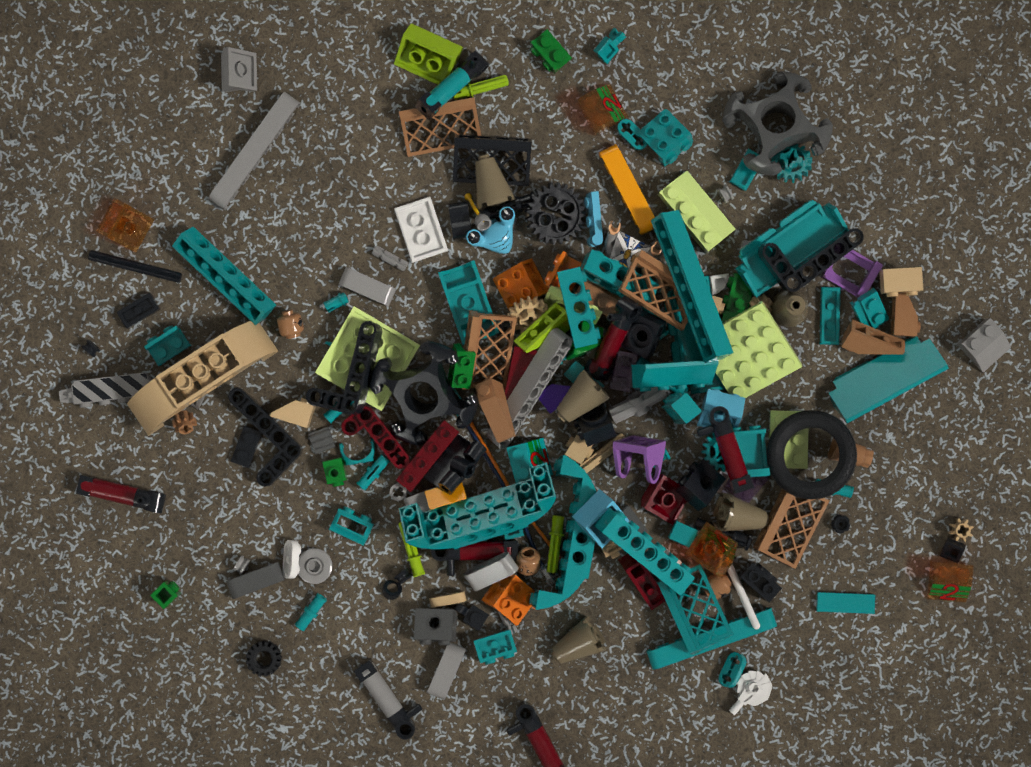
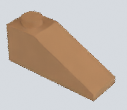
(904, 317)
(868, 340)
(495, 407)

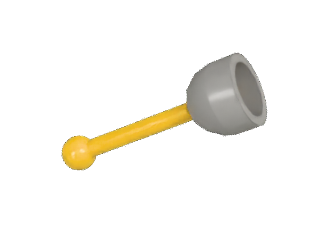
(482, 221)

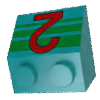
(526, 456)

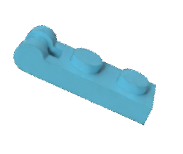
(593, 219)

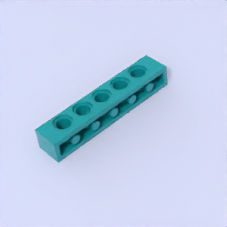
(224, 275)
(680, 408)
(677, 580)

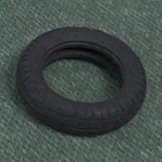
(801, 421)

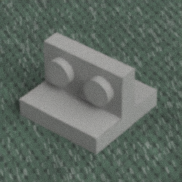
(238, 70)

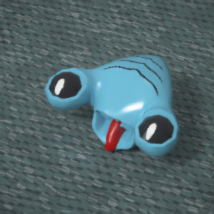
(498, 236)

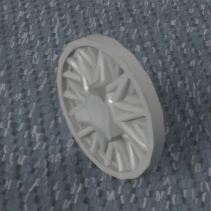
(319, 567)

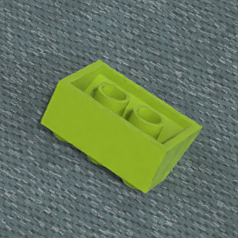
(427, 54)

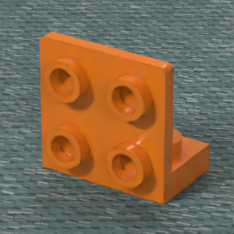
(562, 262)
(520, 282)
(510, 598)

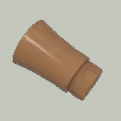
(864, 455)

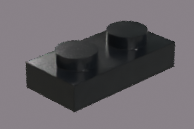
(138, 310)
(246, 447)

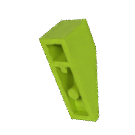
(537, 332)

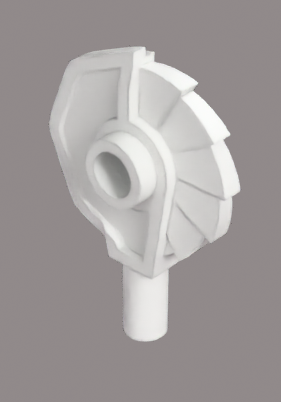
(752, 689)

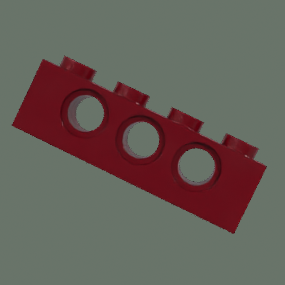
(427, 456)

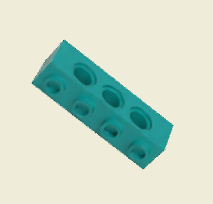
(565, 279)
(608, 279)

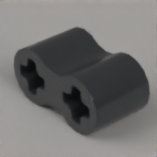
(459, 219)

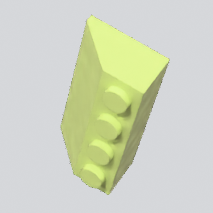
(698, 211)

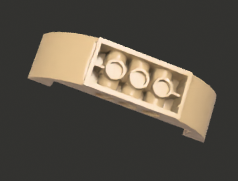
(200, 374)

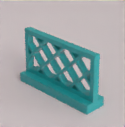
(682, 619)

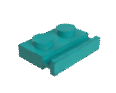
(870, 309)

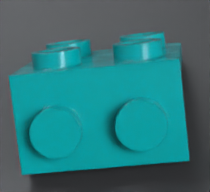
(666, 137)

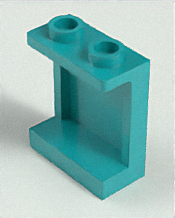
(753, 450)

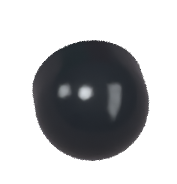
(390, 595)

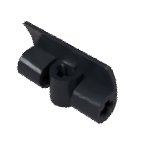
(455, 464)

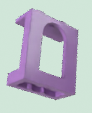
(872, 267)

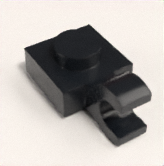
(474, 616)

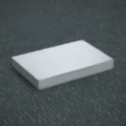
(421, 229)

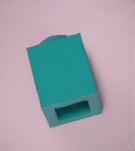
(682, 533)

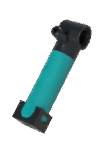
(432, 101)

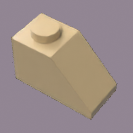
(295, 412)

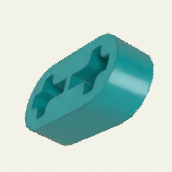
(629, 137)
(732, 669)

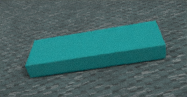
(829, 316)
(845, 602)

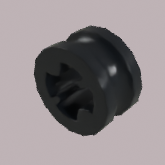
(91, 348)
(403, 576)

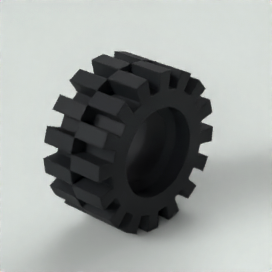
(252, 658)

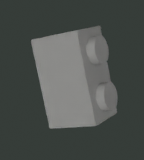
(985, 344)

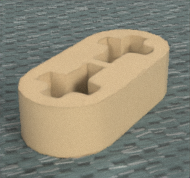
(447, 599)

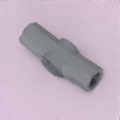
(636, 404)

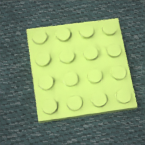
(759, 352)
(338, 358)

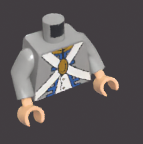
(623, 247)

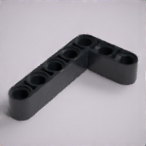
(811, 262)
(354, 375)
(269, 433)

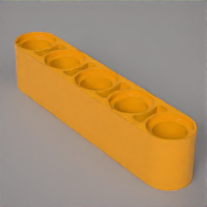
(628, 187)

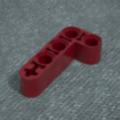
(381, 439)

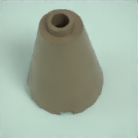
(491, 183)
(783, 310)
(581, 398)
(738, 515)
(579, 642)

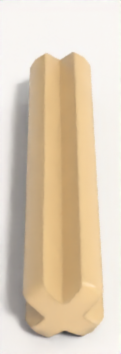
(600, 455)

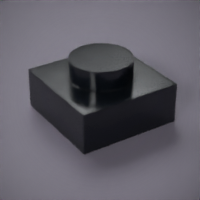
(952, 550)

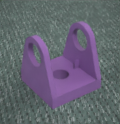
(652, 450)

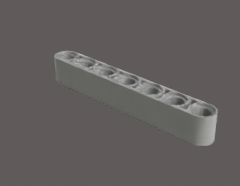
(253, 150)
(535, 380)

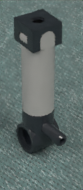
(386, 700)

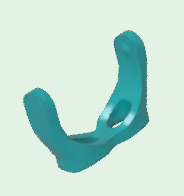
(369, 458)

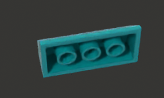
(673, 373)

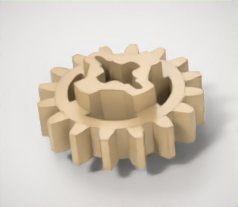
(527, 312)

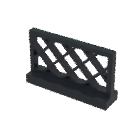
(492, 143)

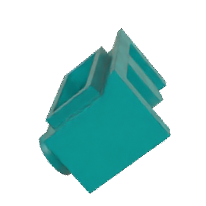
(350, 534)

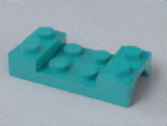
(466, 293)

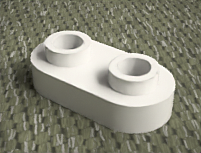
(291, 559)

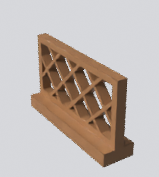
(448, 108)
(662, 274)
(472, 343)
(776, 517)

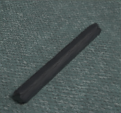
(135, 266)

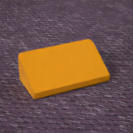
(439, 498)

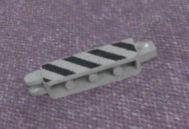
(104, 389)

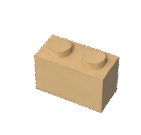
(901, 281)

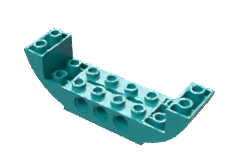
(480, 515)
(572, 572)

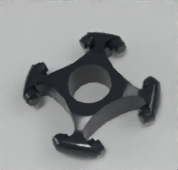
(415, 411)

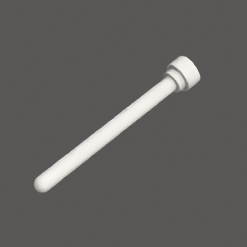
(743, 597)

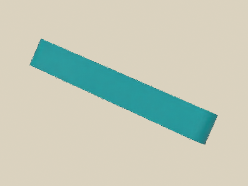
(671, 653)

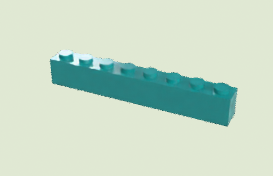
(692, 286)

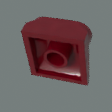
(663, 499)

